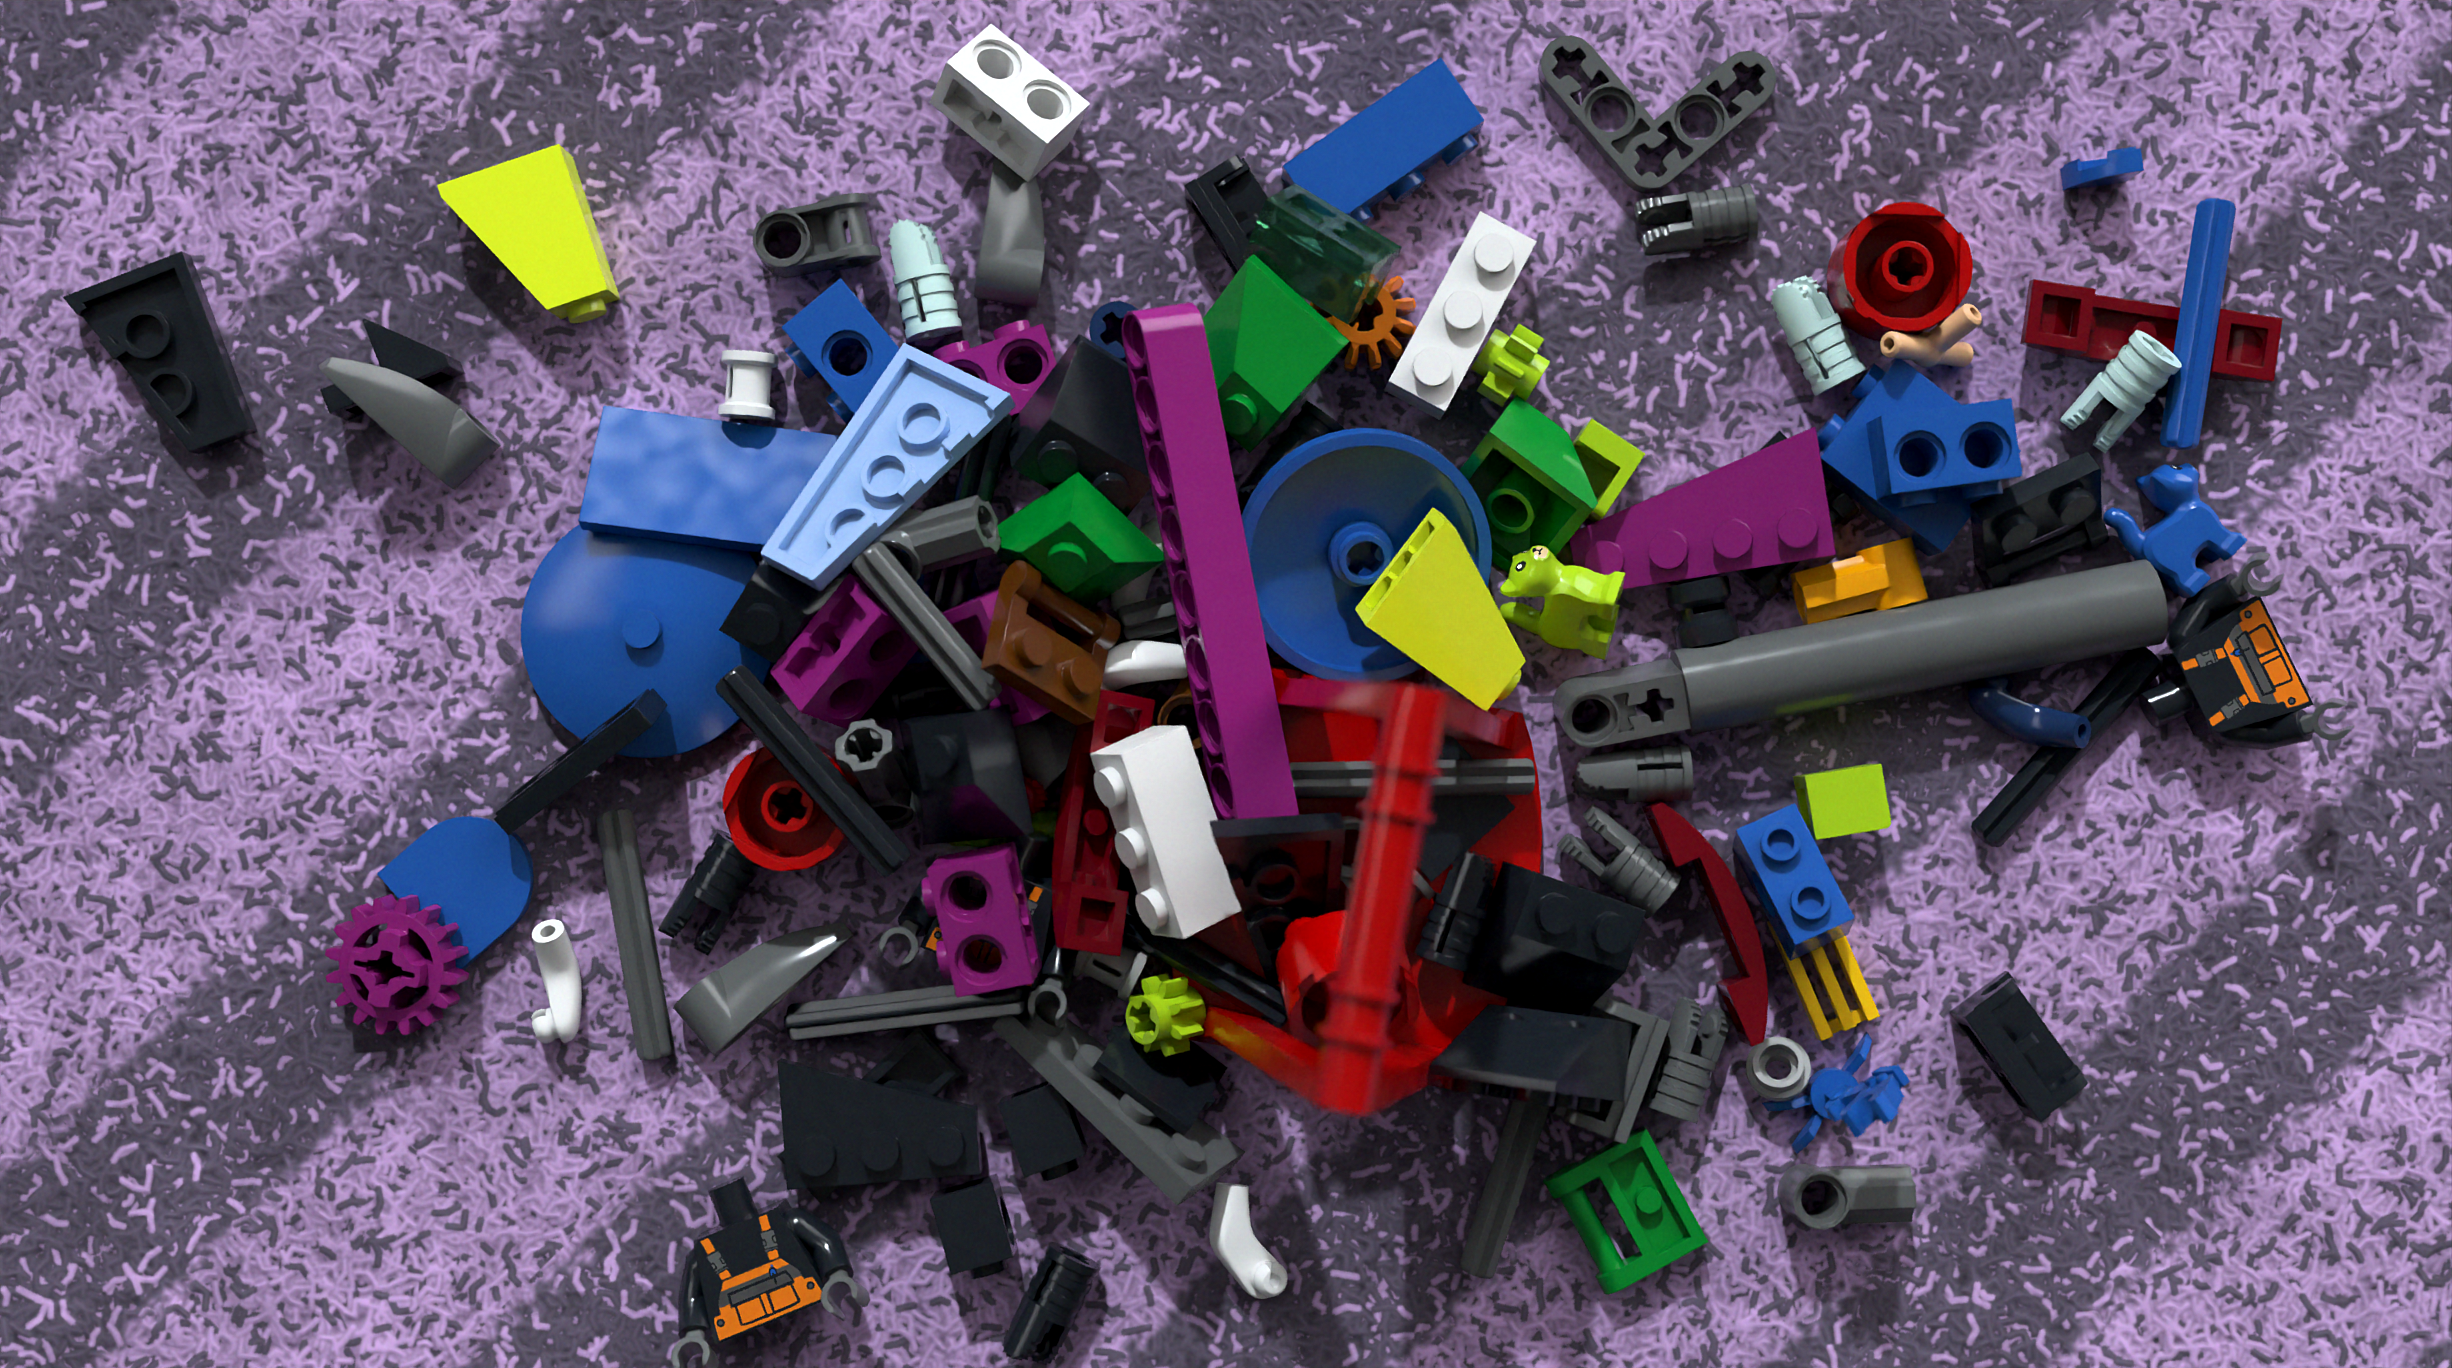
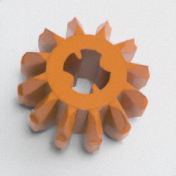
(1382, 328)

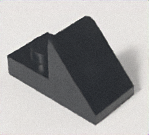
(400, 355)

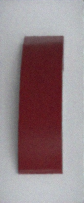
(2095, 328)
(1085, 863)
(1746, 991)

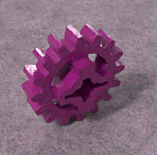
(416, 946)

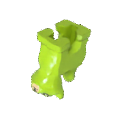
(1577, 606)

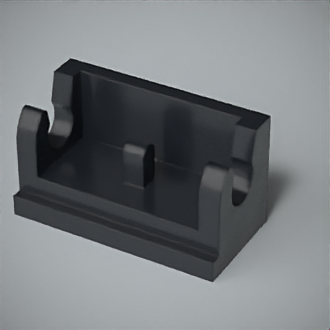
(1228, 206)
(2019, 1047)

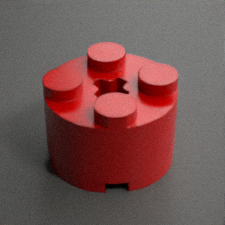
(1922, 247)
(759, 821)
(1311, 959)

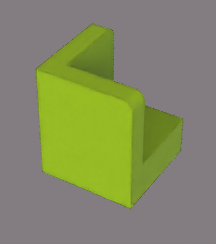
(1607, 463)
(1843, 800)

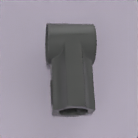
(942, 536)
(877, 771)
(1851, 1194)

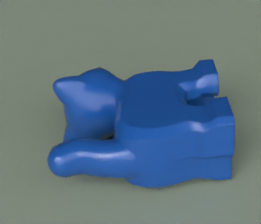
(2182, 532)

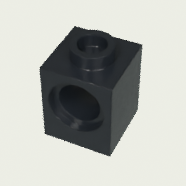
(1043, 1131)
(974, 1227)

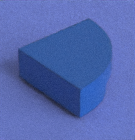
(2116, 168)

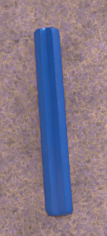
(2198, 323)

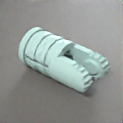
(922, 282)
(1815, 334)
(2127, 384)

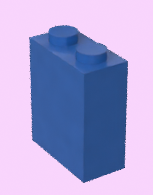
(1849, 464)

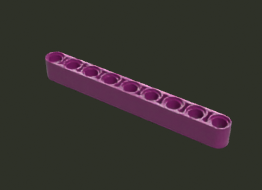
(1208, 562)

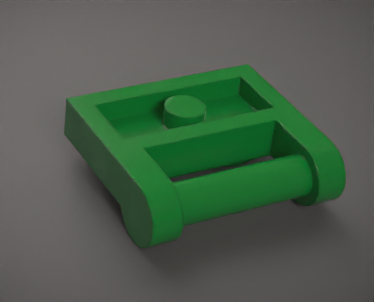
(1644, 1199)

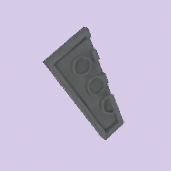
(1066, 1058)

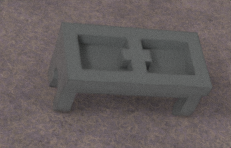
(1647, 1037)

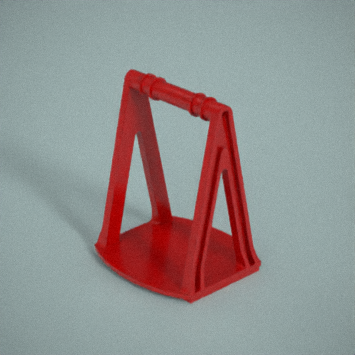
(1401, 735)

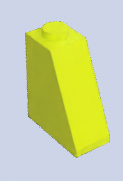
(540, 229)
(1443, 615)

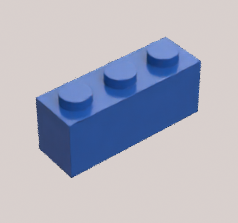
(1390, 144)

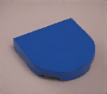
(470, 872)

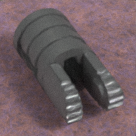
(1710, 219)
(1636, 775)
(1630, 869)
(1685, 1076)

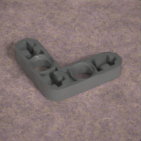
(1639, 127)

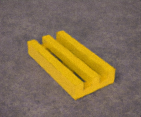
(1844, 1018)

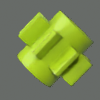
(1510, 364)
(1165, 1014)

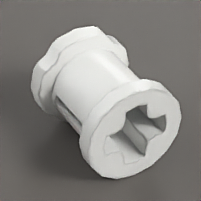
(748, 385)

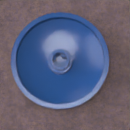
(1331, 526)
(634, 617)

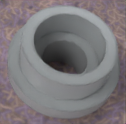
(1781, 1050)

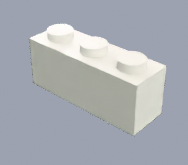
(1460, 315)
(1165, 830)

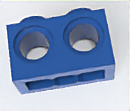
(1941, 438)

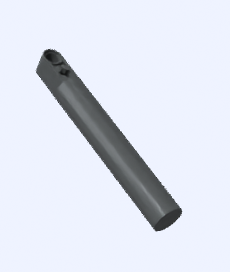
(1873, 655)

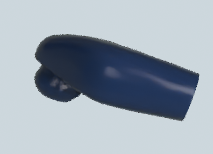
(2025, 720)

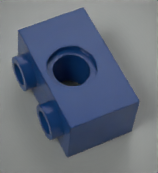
(826, 328)
(1792, 882)

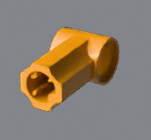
(1872, 580)

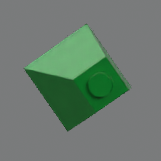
(1265, 351)
(1528, 483)
(1078, 542)

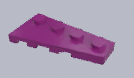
(1728, 520)

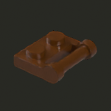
(1039, 659)

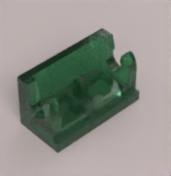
(1321, 252)

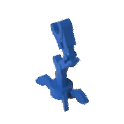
(1839, 1096)

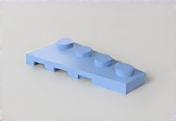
(887, 457)

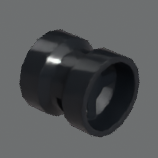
(1703, 627)

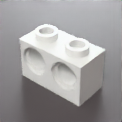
(1009, 102)

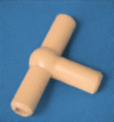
(1939, 345)

